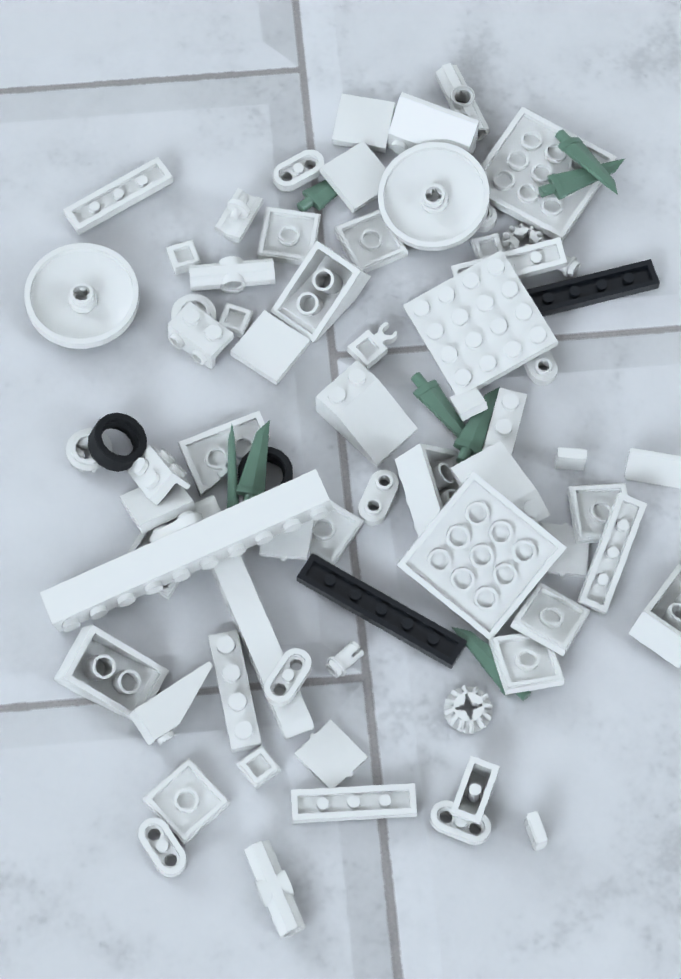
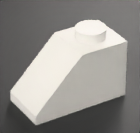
(475, 790)

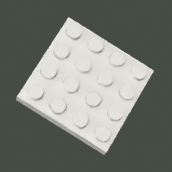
(521, 165)
(480, 324)
(481, 555)

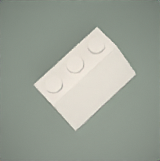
(425, 122)
(427, 481)

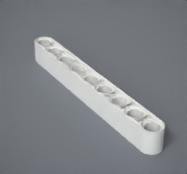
(255, 630)

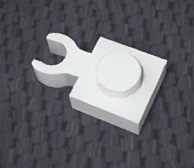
(371, 348)

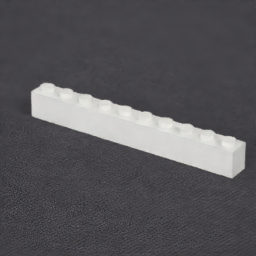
(187, 551)

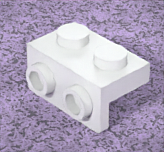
(198, 334)
(157, 474)

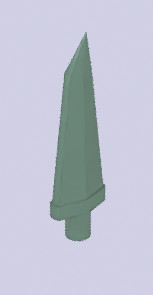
(580, 153)
(574, 180)
(317, 196)
(435, 400)
(474, 433)
(254, 472)
(232, 497)
(484, 655)

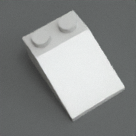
(319, 292)
(365, 413)
(505, 475)
(661, 621)
(109, 672)

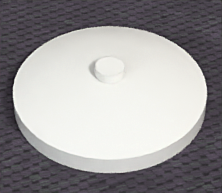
(434, 196)
(81, 295)

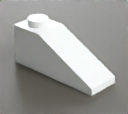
(166, 710)

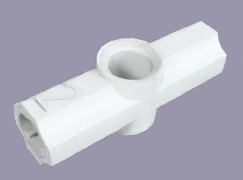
(457, 91)
(232, 274)
(274, 889)

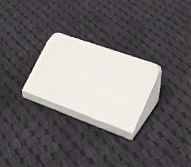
(653, 468)

